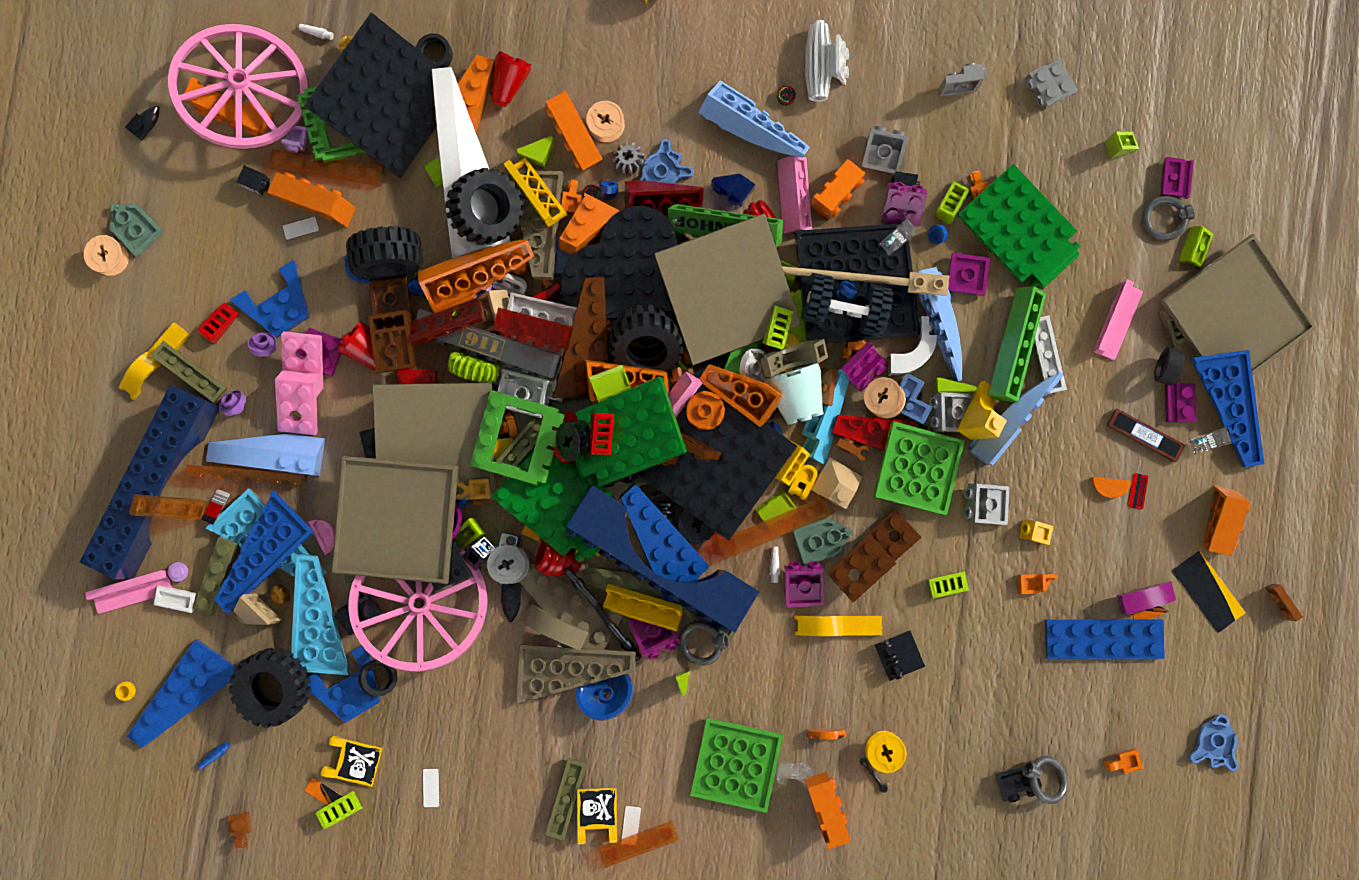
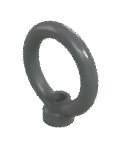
(1185, 213)
(720, 642)
(1032, 771)

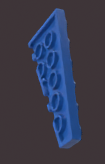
(1232, 393)
(661, 542)
(265, 549)
(190, 684)

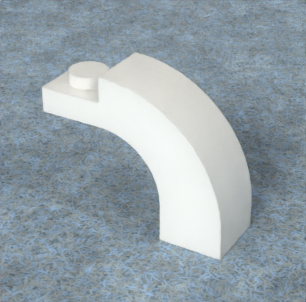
(906, 363)

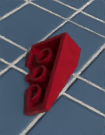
(661, 195)

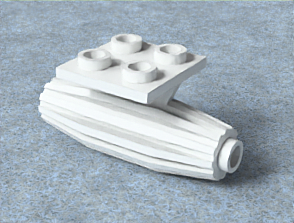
(824, 61)

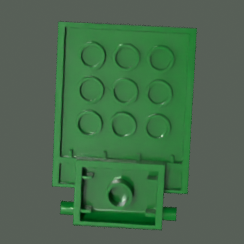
(1022, 229)
(642, 434)
(548, 504)

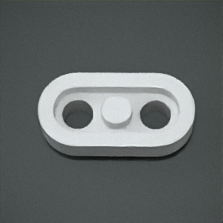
(510, 283)

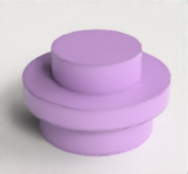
(178, 571)

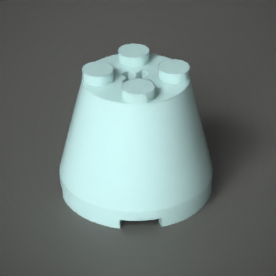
(800, 393)

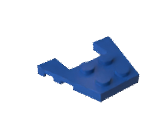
(283, 309)
(347, 697)

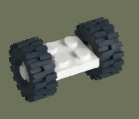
(872, 314)

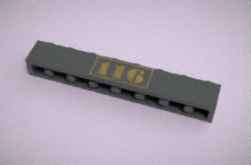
(498, 348)

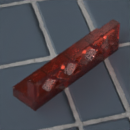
(448, 326)

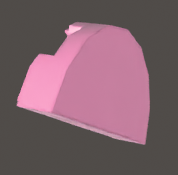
(324, 535)

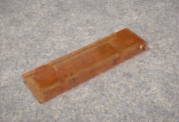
(167, 507)
(638, 843)

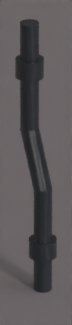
(579, 584)

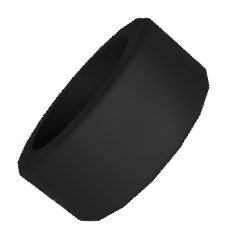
(436, 38)
(1169, 366)
(379, 692)

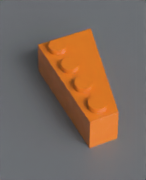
(476, 86)
(251, 119)

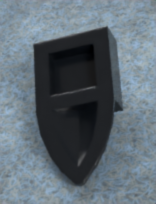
(142, 124)
(511, 600)

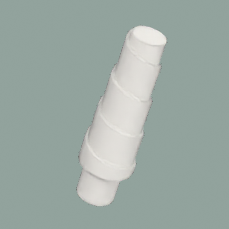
(317, 32)
(774, 565)

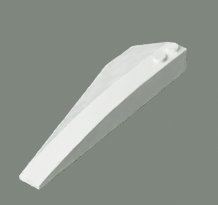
(459, 155)

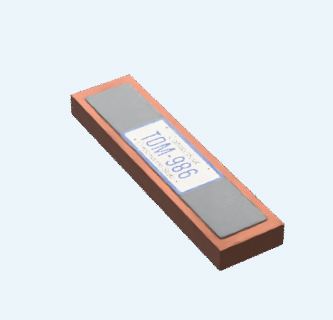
(1146, 435)

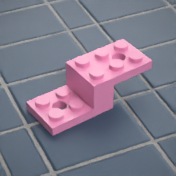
(299, 383)

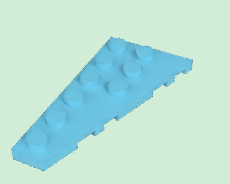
(238, 521)
(314, 626)

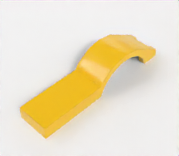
(146, 364)
(838, 625)

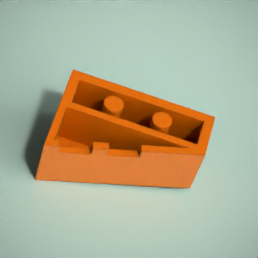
(838, 190)
(585, 224)
(1226, 521)
(828, 810)

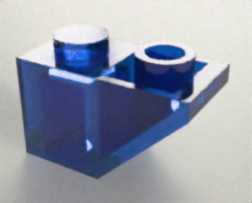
(733, 186)

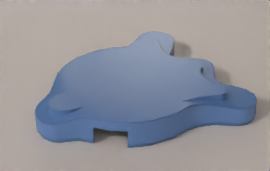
(665, 166)
(1217, 743)

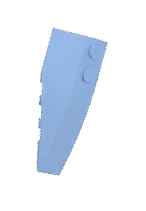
(741, 117)
(945, 327)
(1016, 414)
(272, 452)

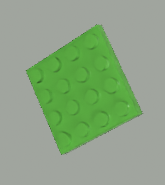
(918, 468)
(736, 765)

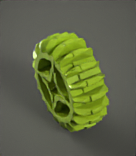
(473, 367)

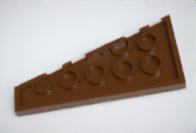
(587, 340)

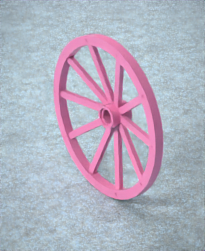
(234, 87)
(457, 651)

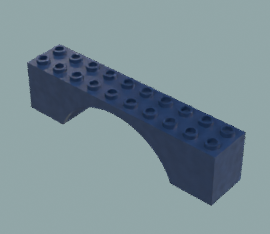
(174, 431)
(602, 526)

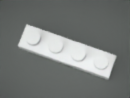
(1048, 353)

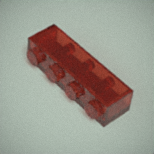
(532, 328)

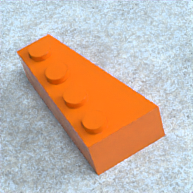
(573, 131)
(312, 198)
(634, 374)

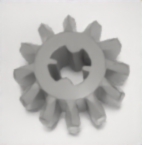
(623, 153)

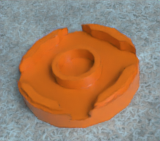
(705, 410)

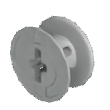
(499, 558)

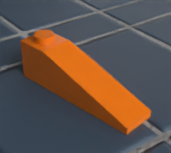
(745, 394)

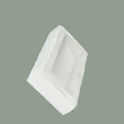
(175, 599)

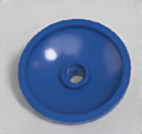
(593, 701)

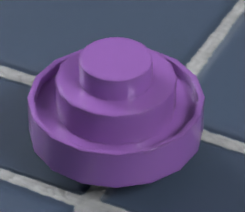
(262, 344)
(232, 403)

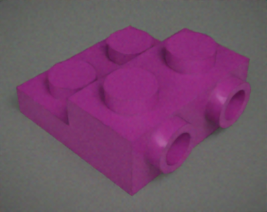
(904, 203)
(864, 367)
(804, 584)
(653, 638)

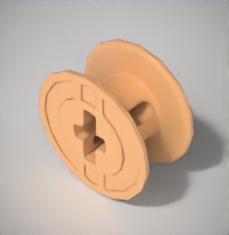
(608, 131)
(106, 255)
(887, 407)

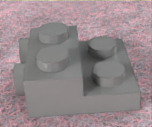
(966, 81)
(1051, 84)
(884, 149)
(948, 410)
(986, 504)

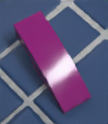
(1146, 598)

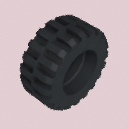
(506, 198)
(384, 253)
(646, 322)
(251, 701)

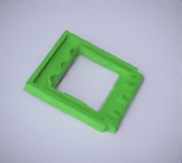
(319, 135)
(490, 429)

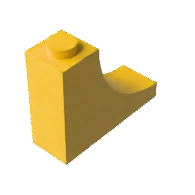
(980, 418)

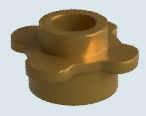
(280, 594)

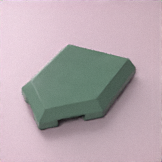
(133, 227)
(821, 540)

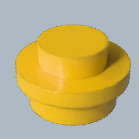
(125, 691)

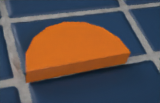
(1110, 487)
(826, 734)

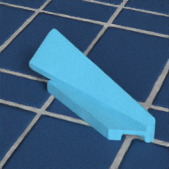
(819, 428)

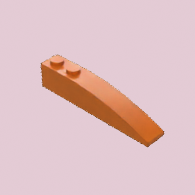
(468, 274)

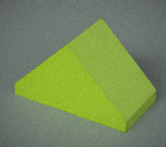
(1121, 143)
(538, 152)
(469, 533)

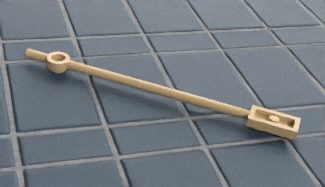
(917, 282)

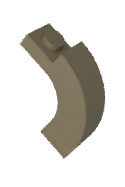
(794, 355)
(554, 627)

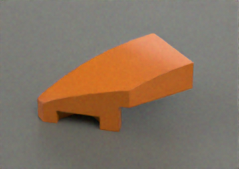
(1034, 583)

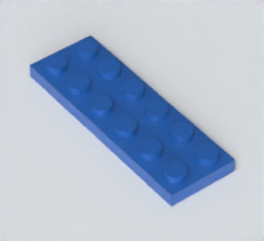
(1104, 638)

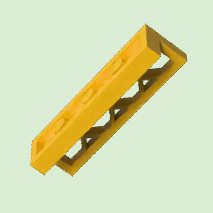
(530, 192)
(643, 607)

